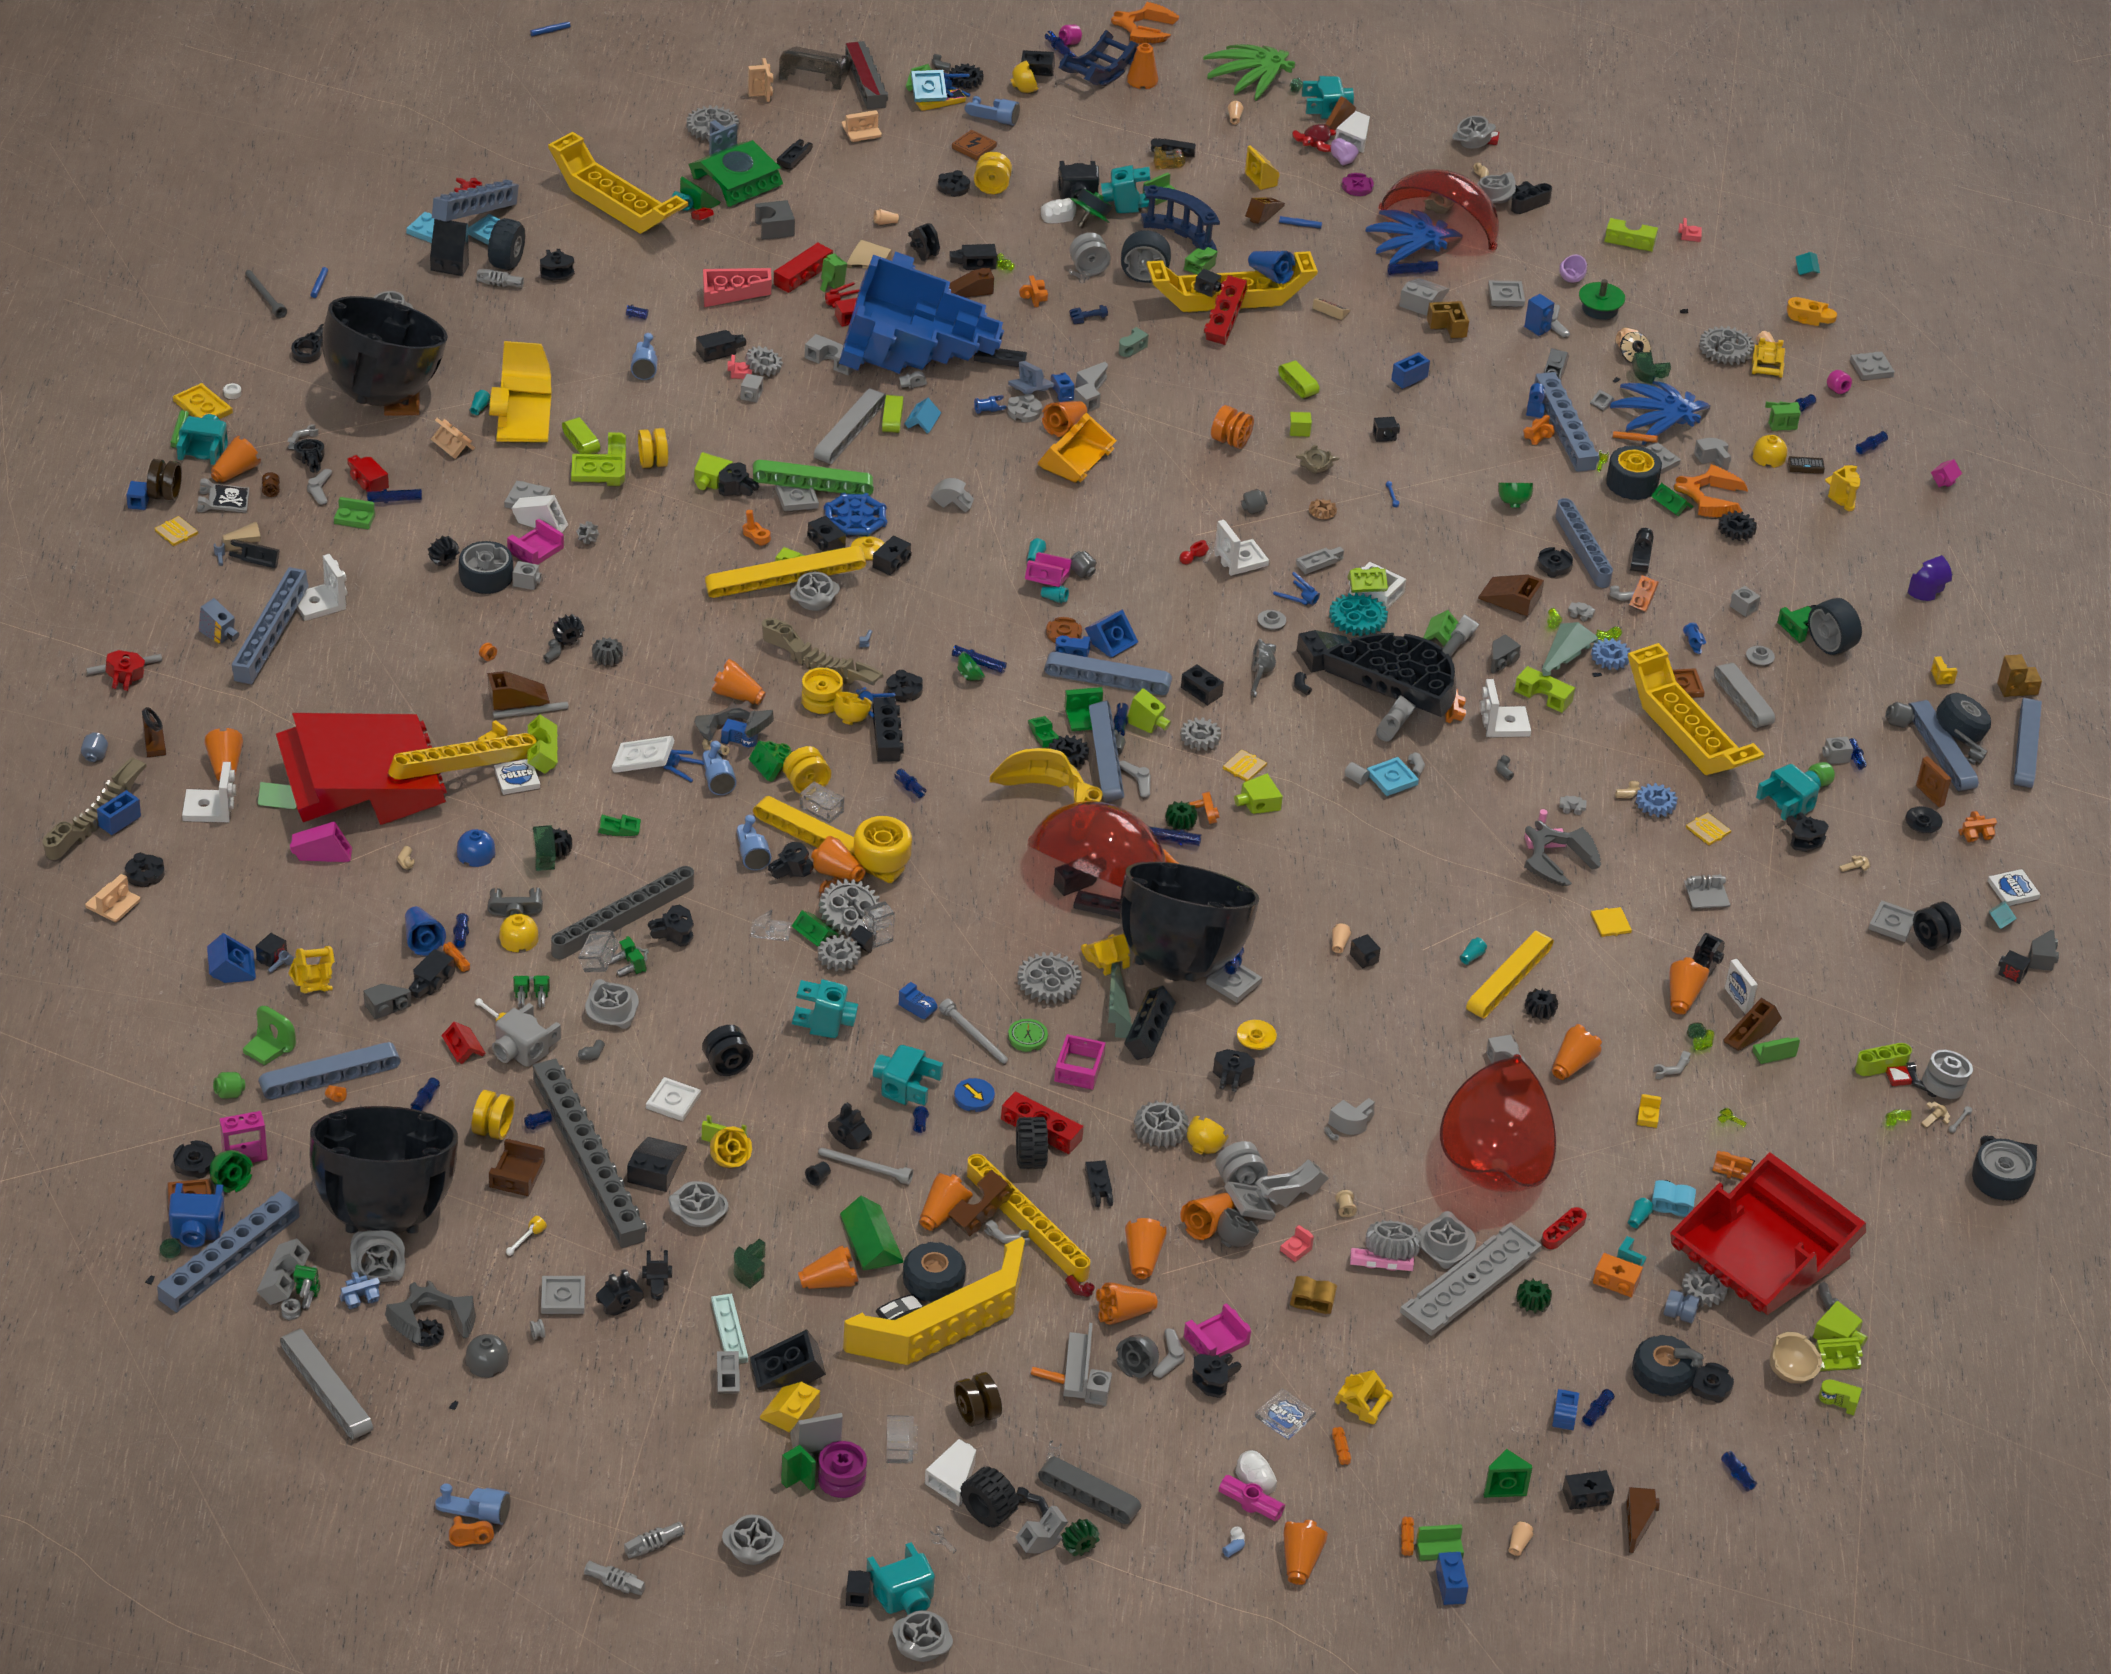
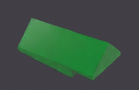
(870, 1234)

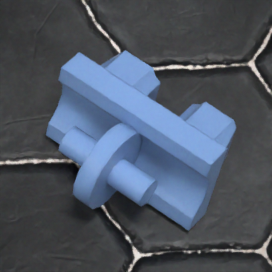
(359, 1287)

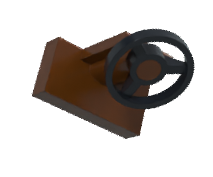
(153, 733)

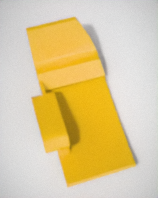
(524, 394)

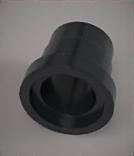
(817, 1173)

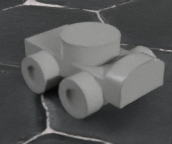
(1586, 611)
(1572, 802)

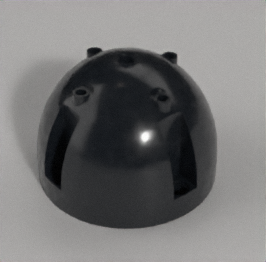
(380, 349)
(1184, 918)
(382, 1166)

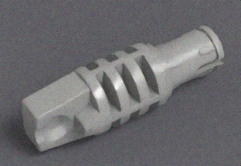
(499, 278)
(653, 1540)
(615, 1578)

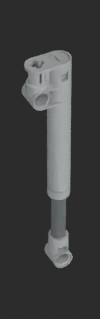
(1402, 707)

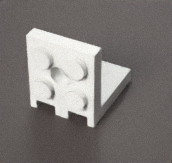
(1233, 550)
(329, 595)
(1496, 717)
(219, 801)

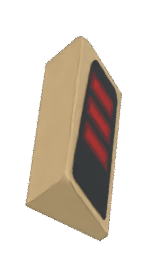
(1330, 308)

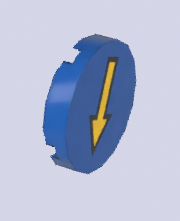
(974, 1094)

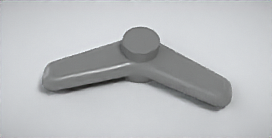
(1556, 325)
(315, 486)
(1141, 776)
(1175, 1354)

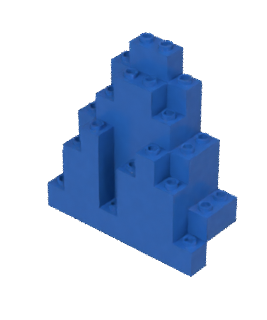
(914, 318)

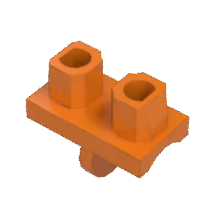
(1035, 290)
(1539, 430)
(1644, 593)
(1456, 710)
(1978, 824)
(1732, 1165)

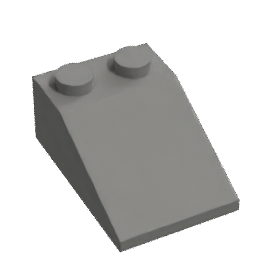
(1419, 293)
(817, 1433)

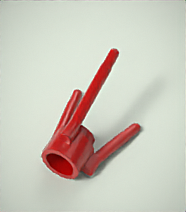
(834, 295)

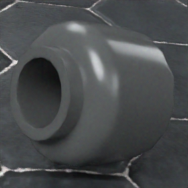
(1254, 501)
(1083, 564)
(1899, 714)

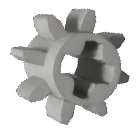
(587, 532)

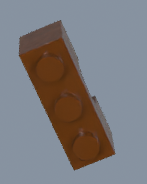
(972, 1216)

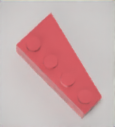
(734, 285)

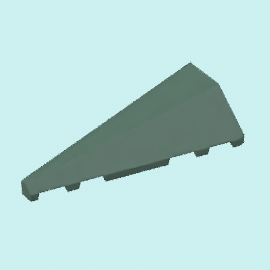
(1567, 645)
(1118, 1004)

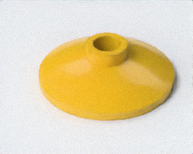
(869, 545)
(1256, 1034)

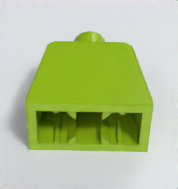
(707, 471)
(1147, 712)
(1260, 795)
(1839, 1323)

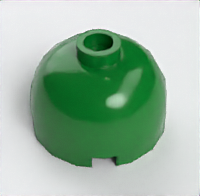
(1515, 493)
(231, 1170)

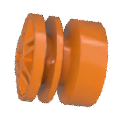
(1232, 427)

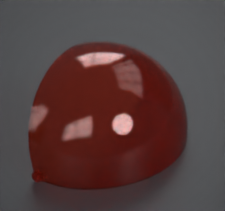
(1452, 186)
(1097, 839)
(1500, 1128)

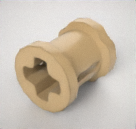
(1346, 1204)

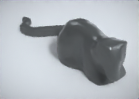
(1263, 662)

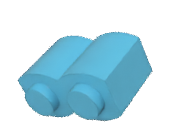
(1673, 1198)

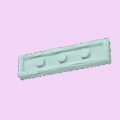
(729, 1325)

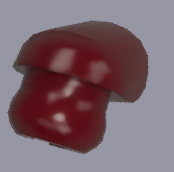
(1077, 1289)

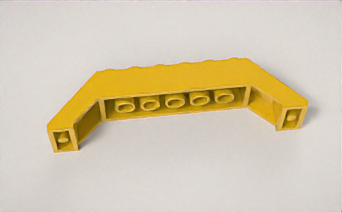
(607, 189)
(1260, 292)
(1682, 717)
(941, 1321)

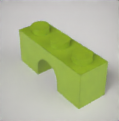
(1641, 239)
(1532, 682)
(544, 752)

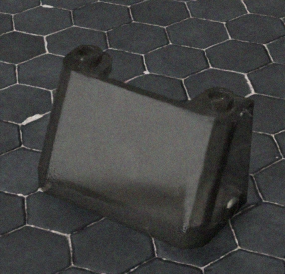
(833, 65)

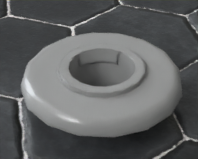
(1277, 622)
(1754, 656)

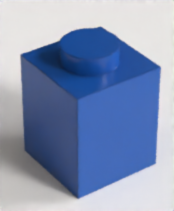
(137, 495)

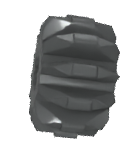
(607, 651)

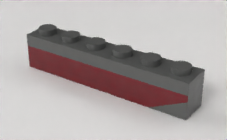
(866, 75)

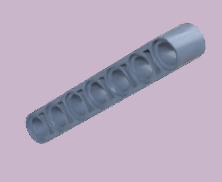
(1584, 543)
(1107, 673)
(2027, 742)
(1943, 747)
(1106, 751)
(329, 1070)

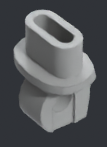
(913, 380)

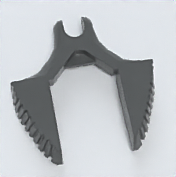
(755, 719)
(1577, 840)
(403, 1319)

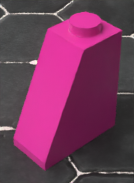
(321, 844)

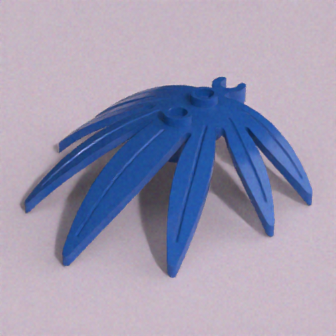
(1417, 233)
(1670, 402)

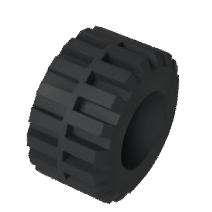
(1031, 1142)
(989, 1496)

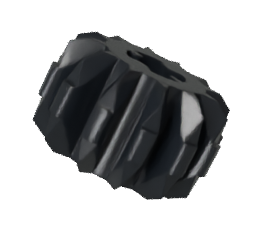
(443, 550)
(568, 629)
(562, 841)
(1541, 1004)

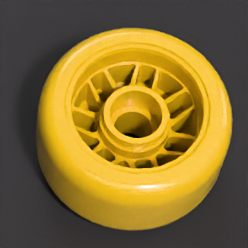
(882, 844)

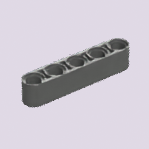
(1089, 1490)

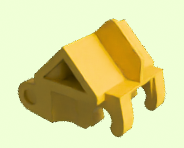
(1770, 354)
(1844, 486)
(1108, 951)
(315, 976)
(1358, 1390)

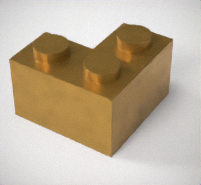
(1449, 316)
(2018, 678)

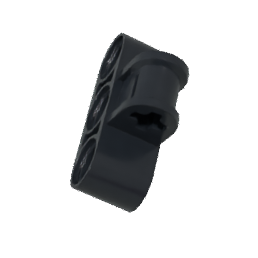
(1530, 197)
(1642, 550)

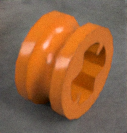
(488, 651)

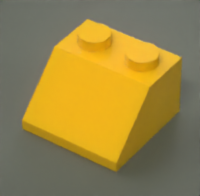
(1260, 170)
(791, 1405)

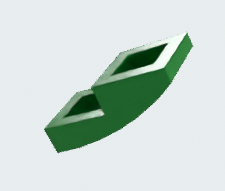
(1042, 730)
(619, 827)

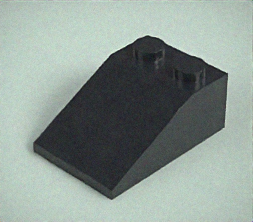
(449, 247)
(1313, 644)
(655, 1163)
(788, 1362)

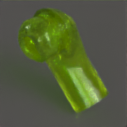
(1004, 264)
(1555, 620)
(1614, 632)
(1705, 1043)
(1891, 1117)

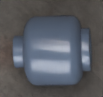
(94, 747)

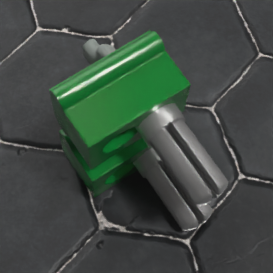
(632, 954)
(522, 987)
(306, 1283)

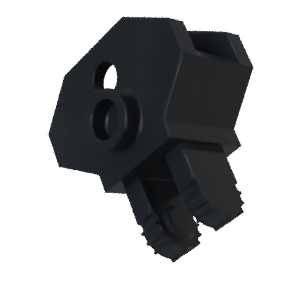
(925, 241)
(556, 265)
(736, 482)
(1805, 831)
(791, 862)
(673, 926)
(1709, 952)
(1233, 1069)
(851, 1126)
(657, 1274)
(619, 1292)
(1215, 1372)

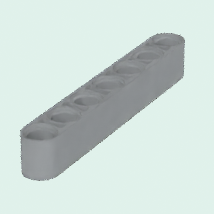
(850, 426)
(326, 1384)

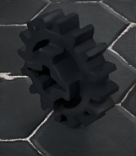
(975, 78)
(1737, 526)
(1072, 748)

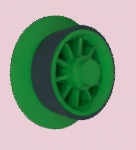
(1093, 205)
(1601, 299)

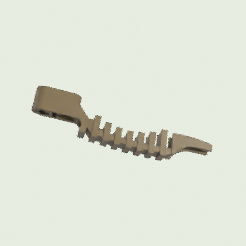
(785, 637)
(66, 834)

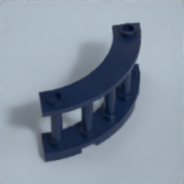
(1097, 73)
(1182, 227)

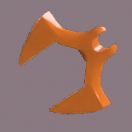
(1145, 34)
(1717, 478)

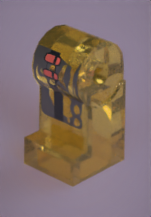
(1168, 159)

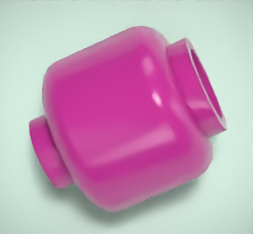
(1070, 34)
(1839, 381)

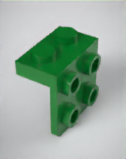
(769, 758)

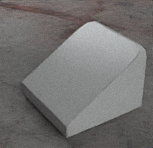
(1602, 400)

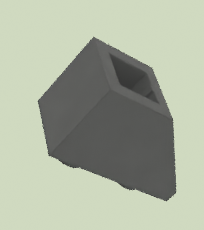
(1557, 362)
(1503, 653)
(2043, 951)
(386, 999)

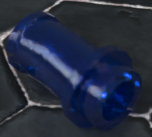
(637, 312)
(920, 1114)
(537, 1119)

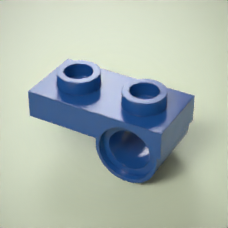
(1565, 1409)

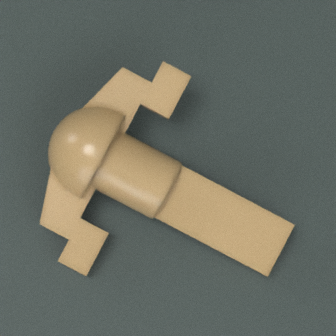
(1859, 861)
(1940, 1110)

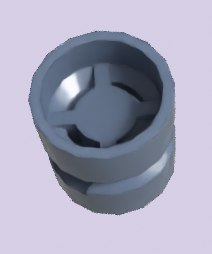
(1681, 1306)

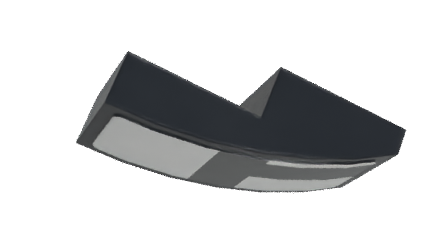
(899, 1307)

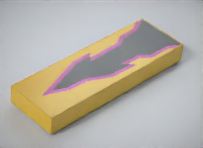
(958, 97)

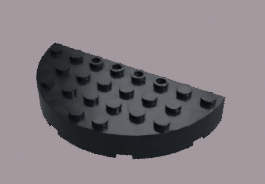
(1397, 667)

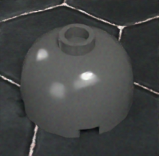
(1235, 1229)
(486, 1355)
(1137, 1355)

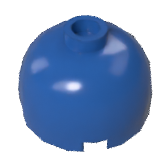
(475, 848)

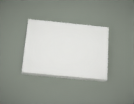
(643, 754)

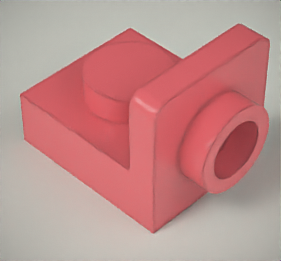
(1690, 233)
(738, 370)
(1298, 1244)

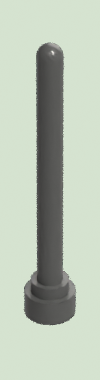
(278, 309)

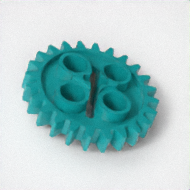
(1358, 614)

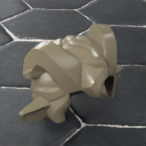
(1438, 203)
(1317, 459)

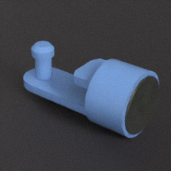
(1004, 110)
(644, 359)
(718, 772)
(753, 846)
(484, 1504)

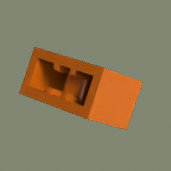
(1617, 1275)

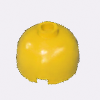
(1024, 78)
(1770, 451)
(851, 708)
(518, 933)
(1206, 1136)
(730, 1147)

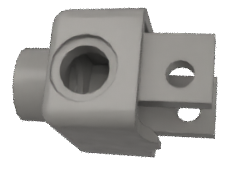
(522, 1037)

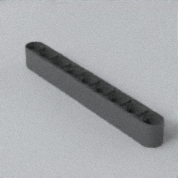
(623, 911)

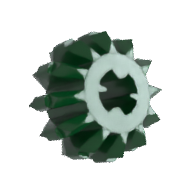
(1181, 815)
(1533, 1295)
(1080, 1537)

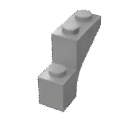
(1088, 383)
(1286, 1187)

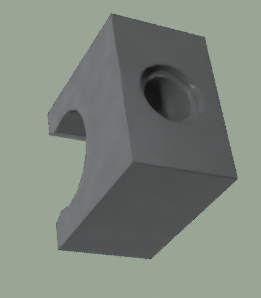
(775, 219)

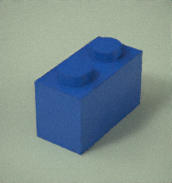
(1539, 314)
(1410, 370)
(118, 812)
(1452, 1578)

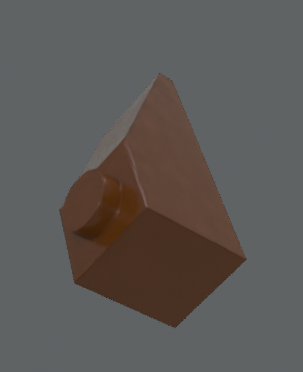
(1263, 209)
(974, 283)
(1754, 1025)
(1641, 1508)

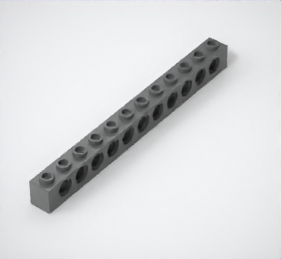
(589, 1153)

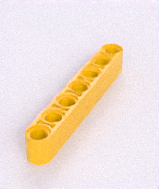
(1509, 974)

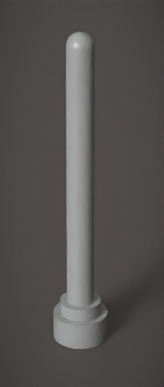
(949, 1009)
(903, 1174)

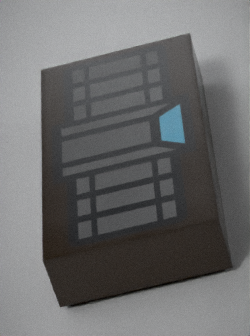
(1806, 465)

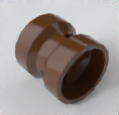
(270, 484)

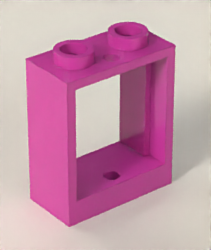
(1078, 1075)
(251, 1122)

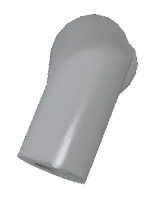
(1621, 596)
(1419, 763)

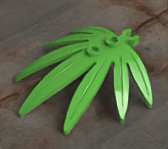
(1264, 59)

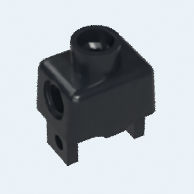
(1075, 177)

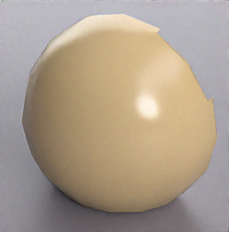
(1794, 1358)

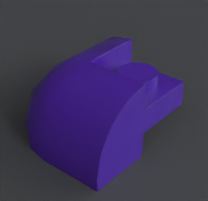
(1930, 579)

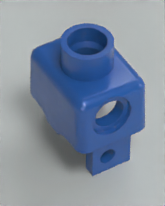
(196, 1216)

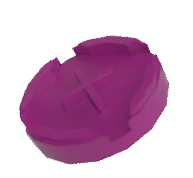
(1357, 184)

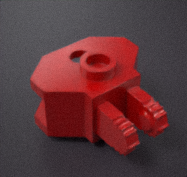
(124, 669)

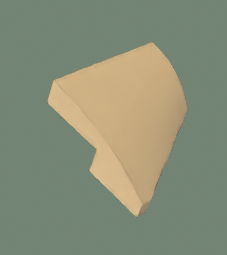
(864, 251)
(247, 534)

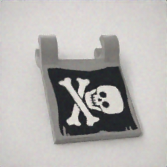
(223, 497)

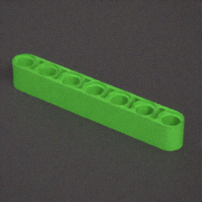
(811, 476)

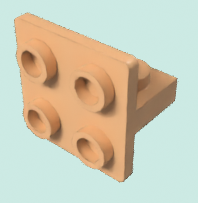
(760, 80)
(862, 126)
(450, 439)
(113, 900)

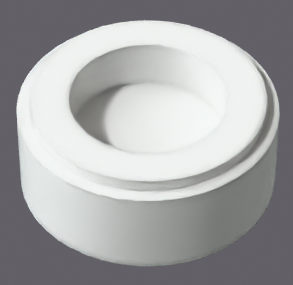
(232, 391)

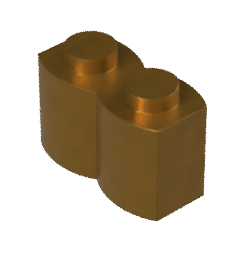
(1313, 1294)

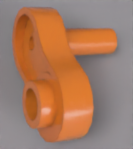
(755, 531)
(1212, 813)
(465, 1534)

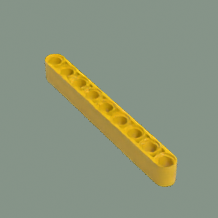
(784, 571)
(461, 756)
(808, 828)
(1041, 1229)

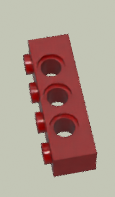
(1220, 333)
(1062, 1131)

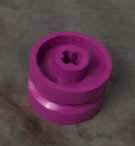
(842, 1469)

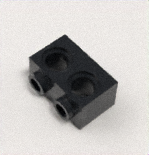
(1040, 62)
(1202, 684)

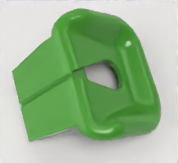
(264, 1046)

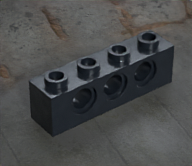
(887, 729)
(1150, 1022)

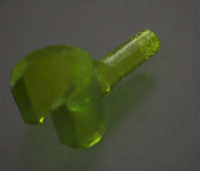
(1603, 458)
(1726, 1114)

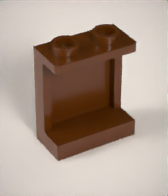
(517, 1167)

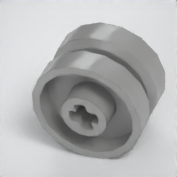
(1090, 253)
(1947, 1074)
(1241, 1163)

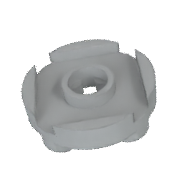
(1024, 408)

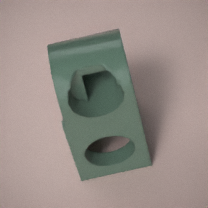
(1133, 343)

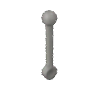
(1967, 1111)

